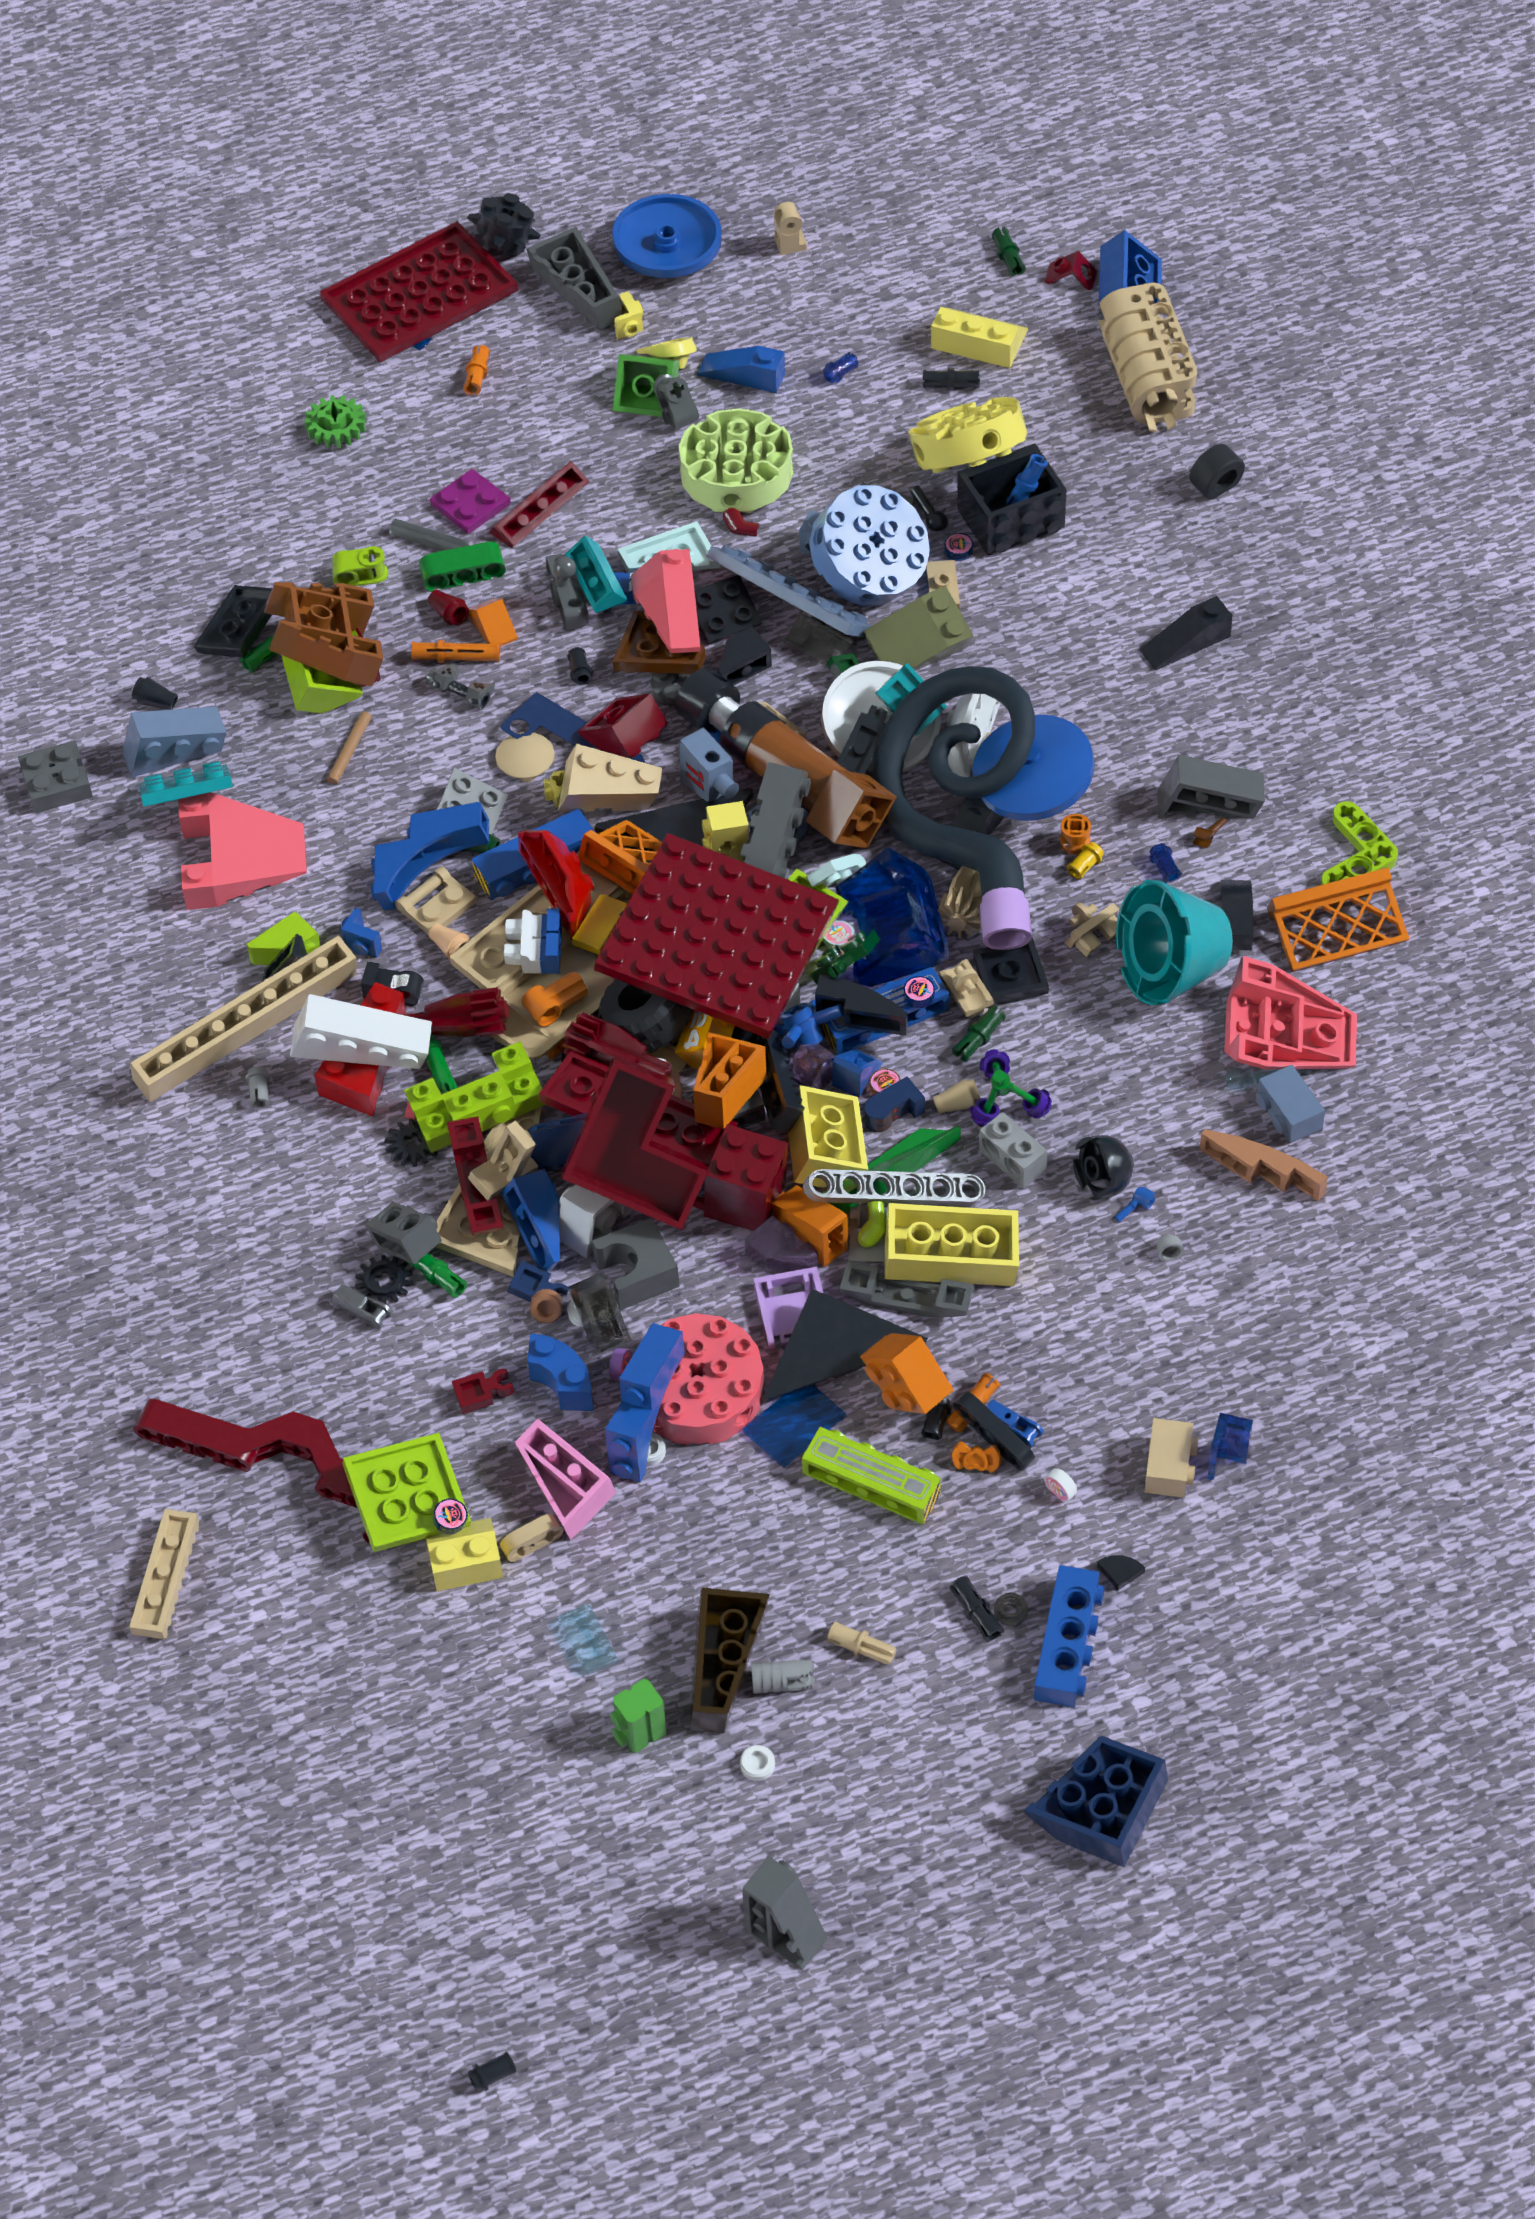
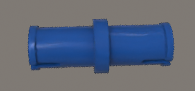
(1028, 480)

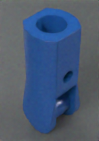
(1013, 1420)

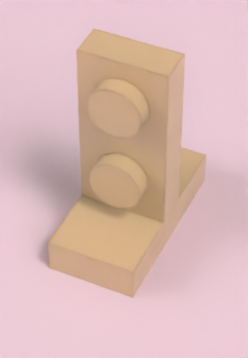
(508, 1161)

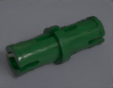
(1008, 251)
(979, 1033)

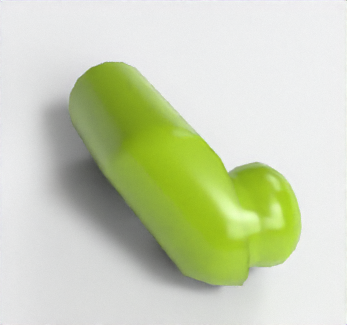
(875, 1225)

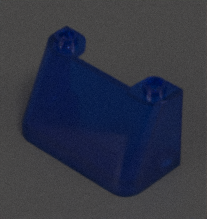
(902, 908)

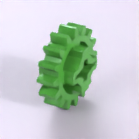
(349, 422)

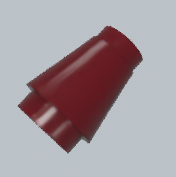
(450, 608)

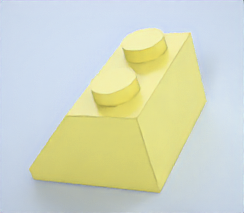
(465, 1556)

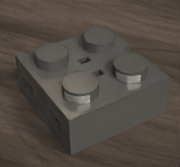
(55, 776)

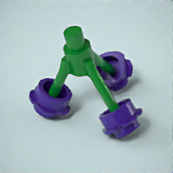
(996, 1067)

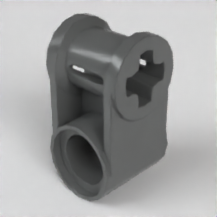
(675, 401)

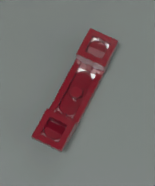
(469, 1154)

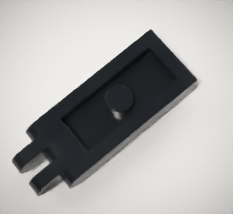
(863, 742)

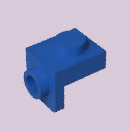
(360, 938)

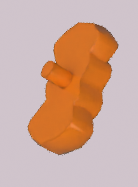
(976, 1457)

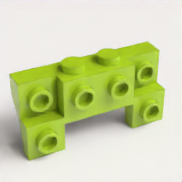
(491, 1098)

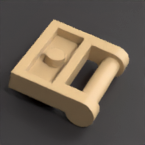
(443, 907)

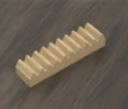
(164, 1574)

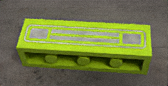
(871, 1475)

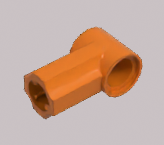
(547, 1003)

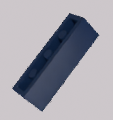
(555, 1140)

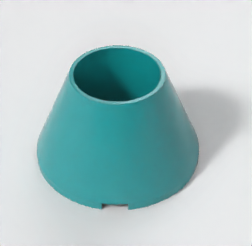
(1169, 941)

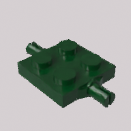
(836, 960)

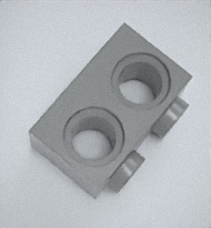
(1013, 1150)

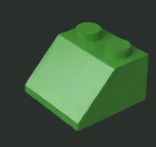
(636, 380)

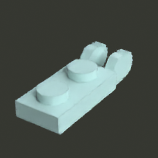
(836, 870)

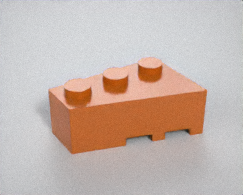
(727, 1078)

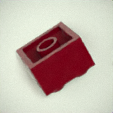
(625, 725)

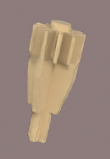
(962, 904)

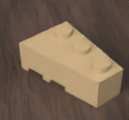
(607, 781)

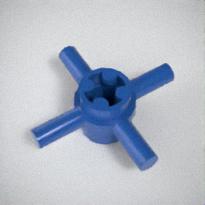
(802, 1024)

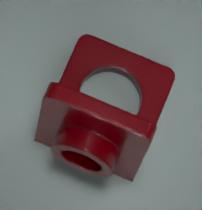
(1072, 265)

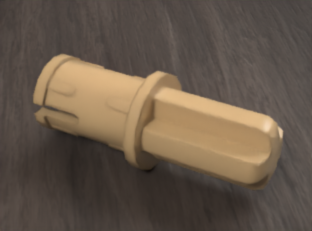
(861, 1643)

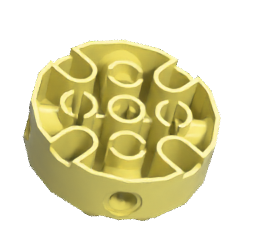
(968, 434)

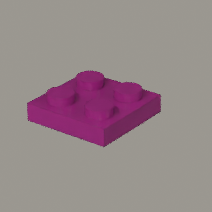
(470, 501)

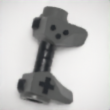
(445, 679)

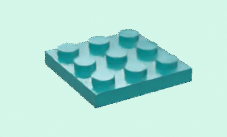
(185, 783)

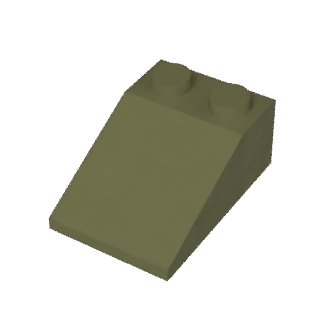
(921, 631)

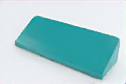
(595, 575)

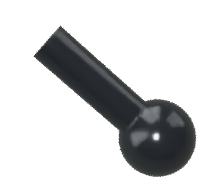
(935, 519)

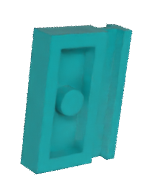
(901, 685)

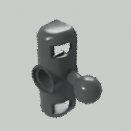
(567, 591)

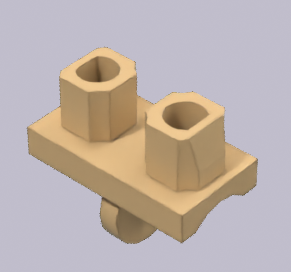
(1083, 935)
(967, 989)

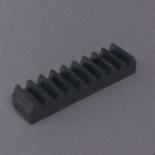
(779, 1088)

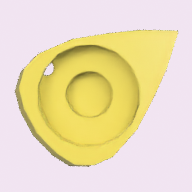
(675, 349)

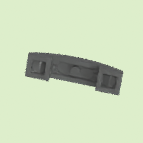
(912, 1297)

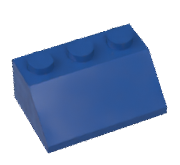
(1127, 264)

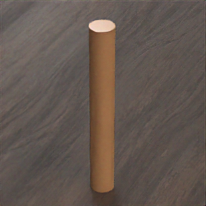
(349, 748)

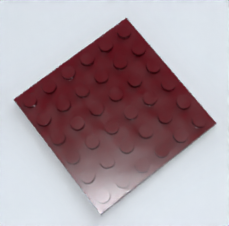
(717, 935)

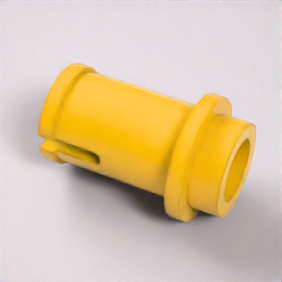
(1090, 855)

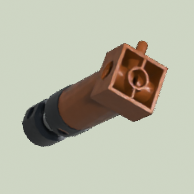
(839, 803)

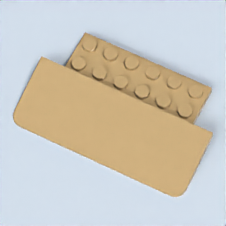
(485, 966)

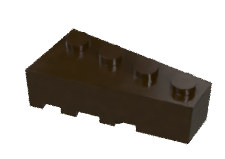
(722, 1652)

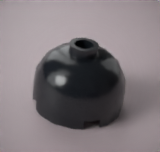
(1103, 1159)

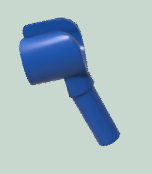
(1142, 1197)

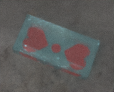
(587, 1639)

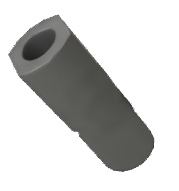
(359, 1304)

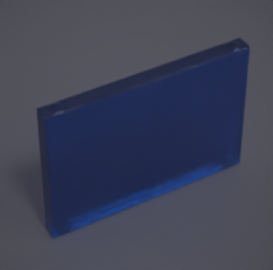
(792, 1422)

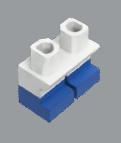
(539, 943)

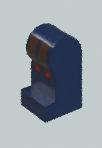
(893, 1104)

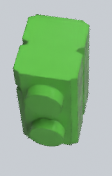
(638, 1716)

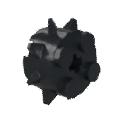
(504, 224)

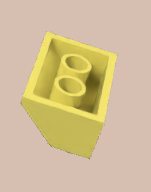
(976, 336)
(827, 1135)

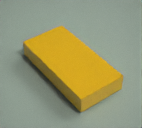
(599, 924)

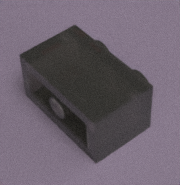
(599, 1312)

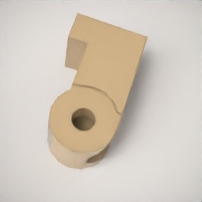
(788, 229)

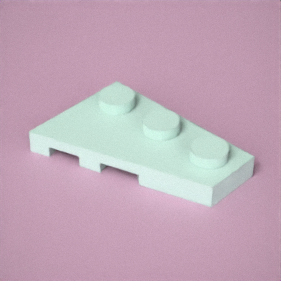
(684, 537)

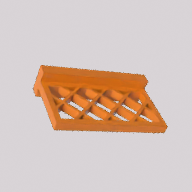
(613, 860)
(1329, 895)

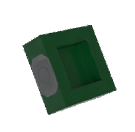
(841, 663)

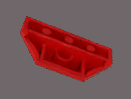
(558, 876)

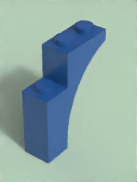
(428, 840)
(642, 1392)

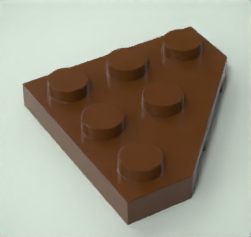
(645, 651)

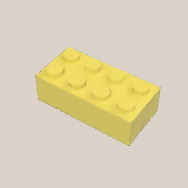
(951, 1244)

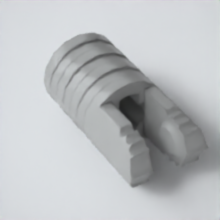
(782, 1676)

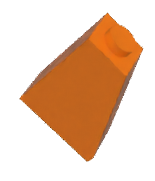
(814, 1223)

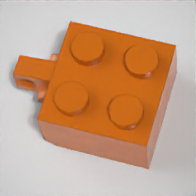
(906, 1373)

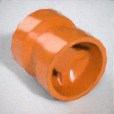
(1075, 833)

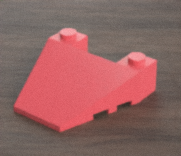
(247, 849)

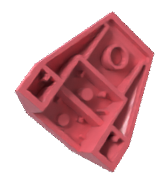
(1285, 1022)

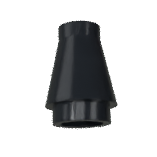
(151, 693)

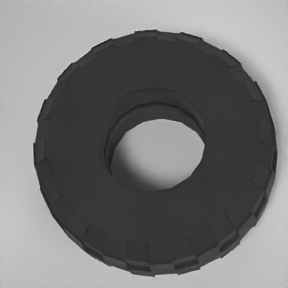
(643, 1014)

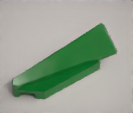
(906, 1157)

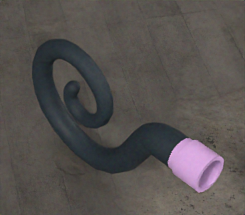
(1003, 905)

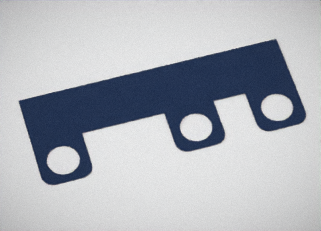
(544, 712)

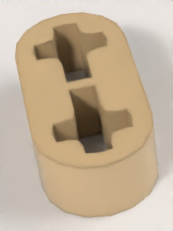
(531, 1537)

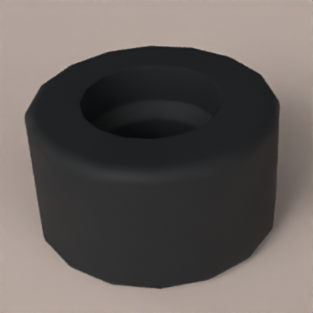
(1217, 471)

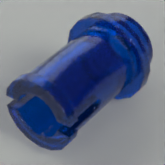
(836, 370)
(1161, 856)

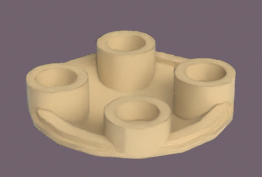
(525, 756)

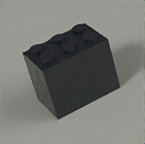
(999, 525)

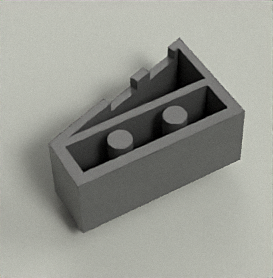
(1210, 787)
(781, 1913)

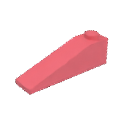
(668, 597)

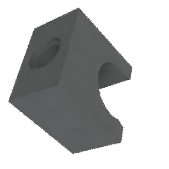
(647, 1253)

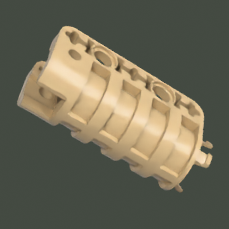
(1145, 356)

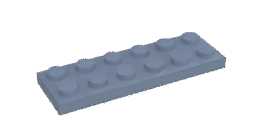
(785, 587)

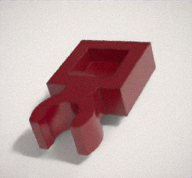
(477, 1391)

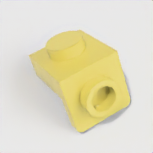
(631, 322)

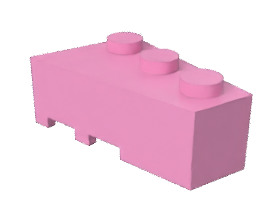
(565, 1477)

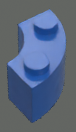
(561, 1370)

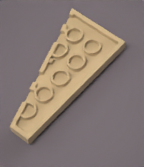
(493, 1249)

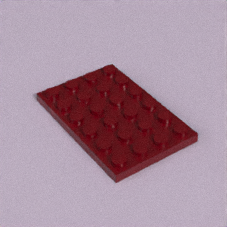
(418, 291)

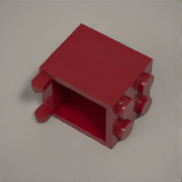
(744, 1178)

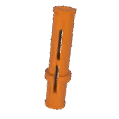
(420, 650)

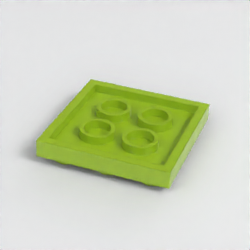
(400, 1489)

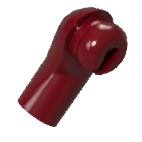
(737, 524)

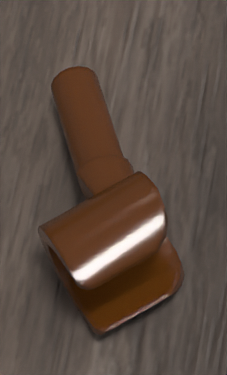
(1204, 837)

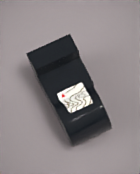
(407, 982)

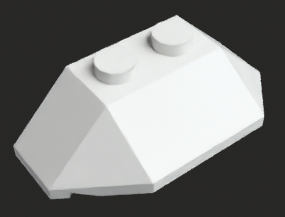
(976, 710)

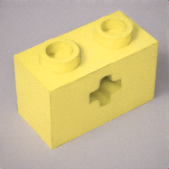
(726, 829)

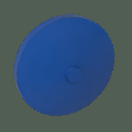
(667, 235)
(1052, 777)

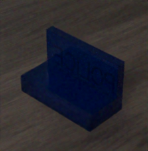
(1230, 1441)

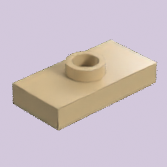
(941, 574)

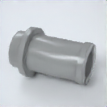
(258, 1086)

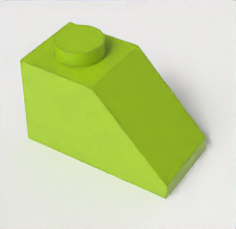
(272, 941)

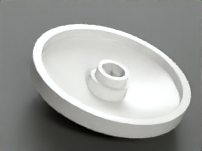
(855, 693)

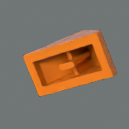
(493, 622)

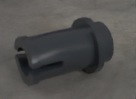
(580, 671)
(936, 1420)
(491, 2071)

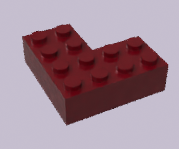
(617, 1152)

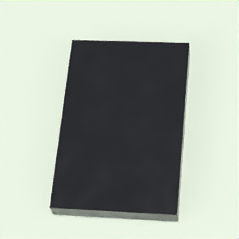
(236, 623)

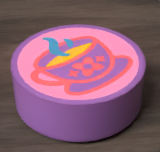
(618, 1362)

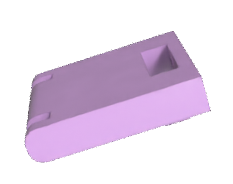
(782, 1312)

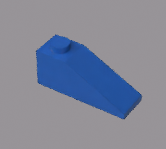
(747, 366)
(536, 1213)

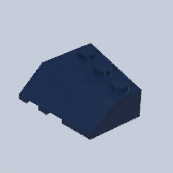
(1103, 1800)

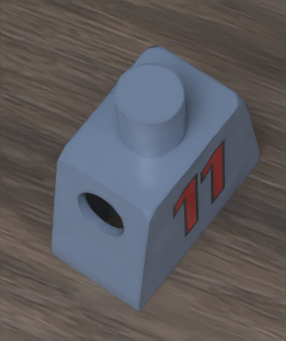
(706, 767)

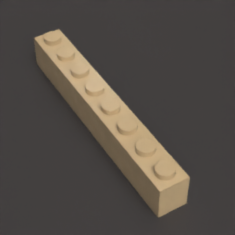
(243, 1019)

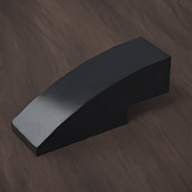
(1237, 903)
(862, 1006)

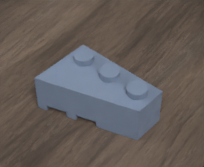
(171, 738)

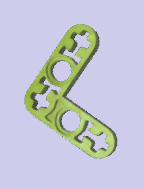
(1367, 850)

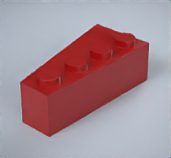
(357, 1083)

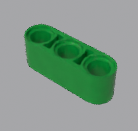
(462, 565)

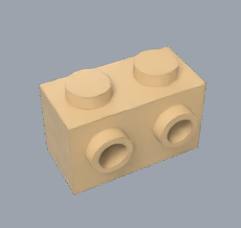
(1169, 1458)

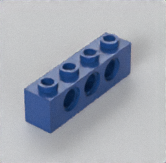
(1071, 1587)

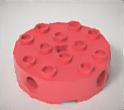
(715, 1383)

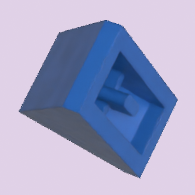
(853, 1071)

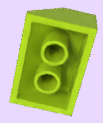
(317, 690)

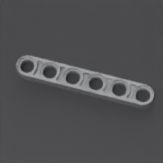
(894, 1183)

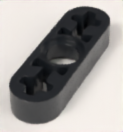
(994, 1430)

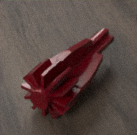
(467, 1014)
(602, 1040)

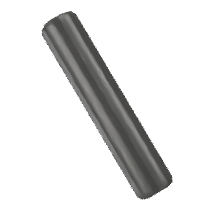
(425, 536)

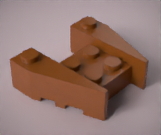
(321, 627)

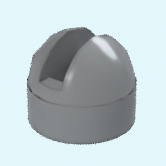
(1172, 1243)

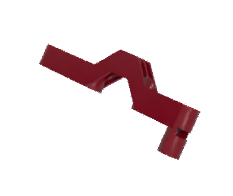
(243, 1447)

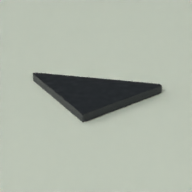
(679, 820)
(827, 1344)

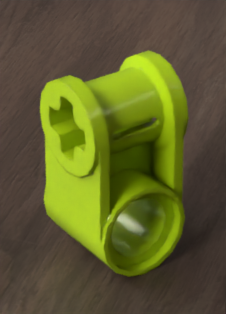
(356, 566)

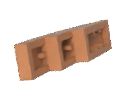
(1253, 1159)

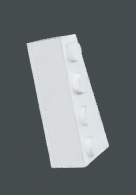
(359, 1035)

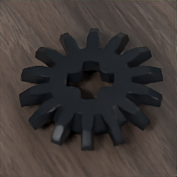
(401, 1147)
(376, 1270)

